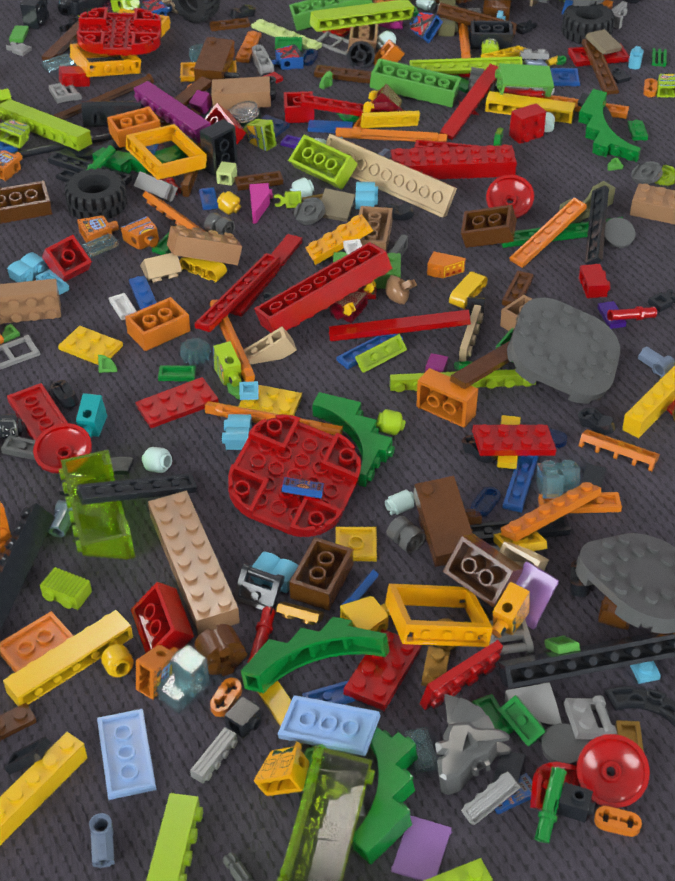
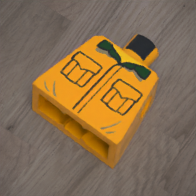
(510, 610)
(283, 771)

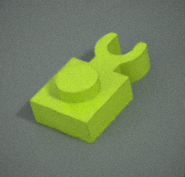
(291, 199)

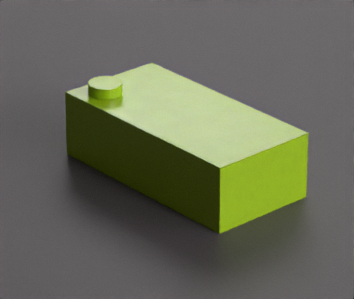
(323, 162)

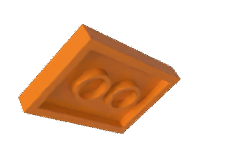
(33, 641)

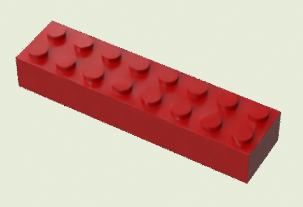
(459, 161)
(324, 288)

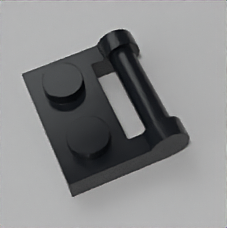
(255, 594)

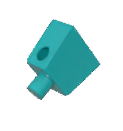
(91, 414)

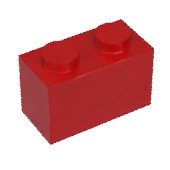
(73, 76)
(594, 281)

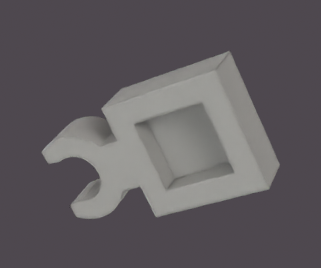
(20, 49)

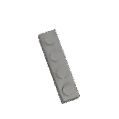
(214, 755)
(490, 798)

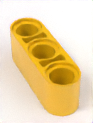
(207, 269)
(468, 287)

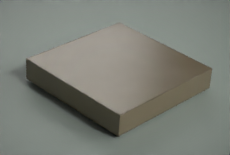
(603, 41)
(337, 204)

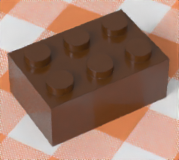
(488, 226)
(482, 569)
(321, 573)

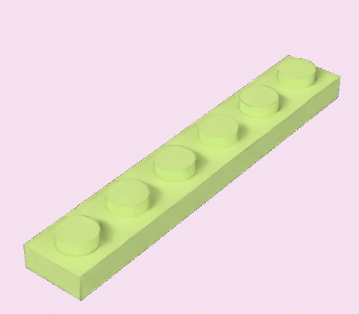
(276, 31)

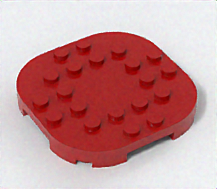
(119, 32)
(296, 451)

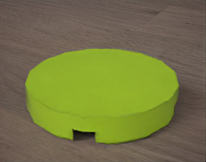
(668, 176)

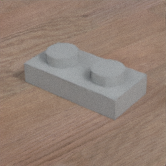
(529, 54)

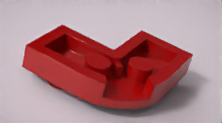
(541, 780)

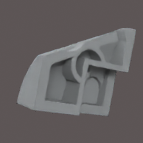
(539, 701)

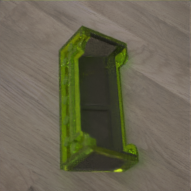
(327, 817)

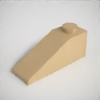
(271, 347)

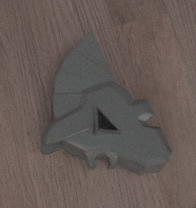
(467, 745)

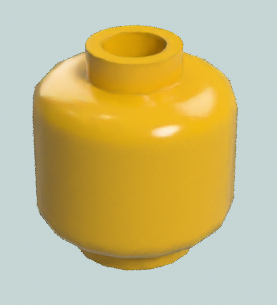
(229, 203)
(117, 660)

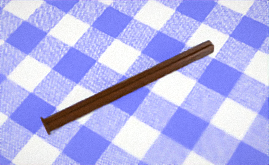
(106, 96)

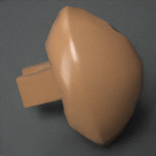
(398, 289)

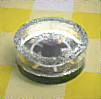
(245, 112)

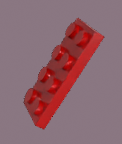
(580, 57)
(176, 402)
(35, 410)
(514, 440)
(464, 673)
(379, 676)

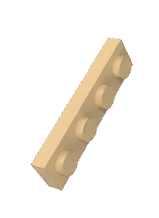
(469, 336)

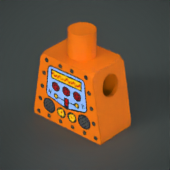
(9, 164)
(96, 227)
(152, 669)

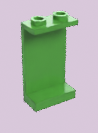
(524, 76)

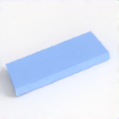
(329, 724)
(126, 754)

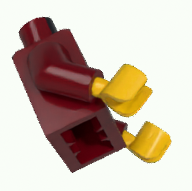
(383, 100)
(352, 304)

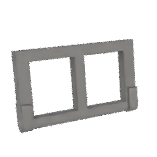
(340, 39)
(12, 360)

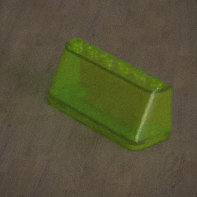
(99, 526)

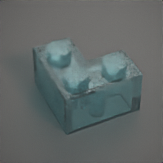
(557, 477)
(186, 682)

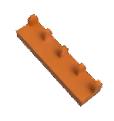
(619, 447)

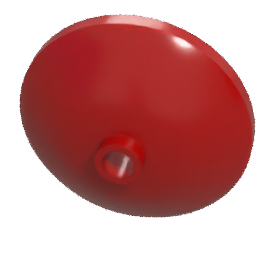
(511, 189)
(60, 441)
(625, 758)

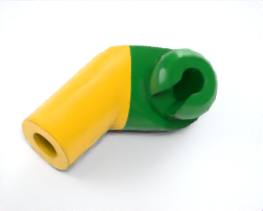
(558, 60)

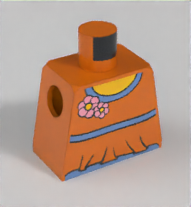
(140, 233)

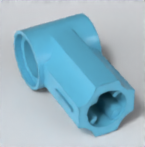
(635, 58)

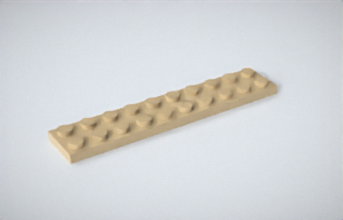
(397, 178)

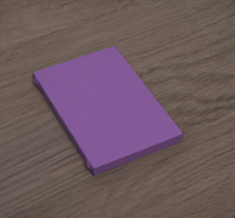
(541, 589)
(421, 849)

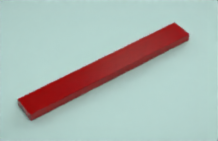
(470, 102)
(284, 251)
(237, 292)
(399, 325)

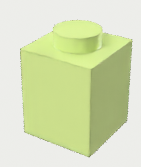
(226, 173)

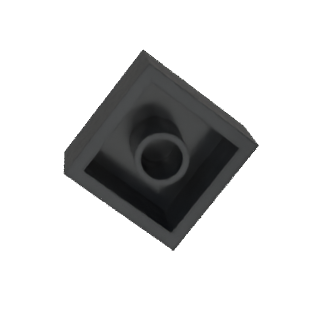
(34, 13)

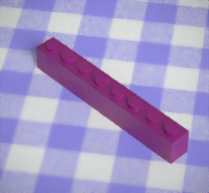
(170, 110)

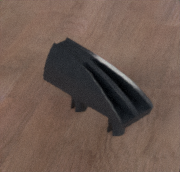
(96, 112)

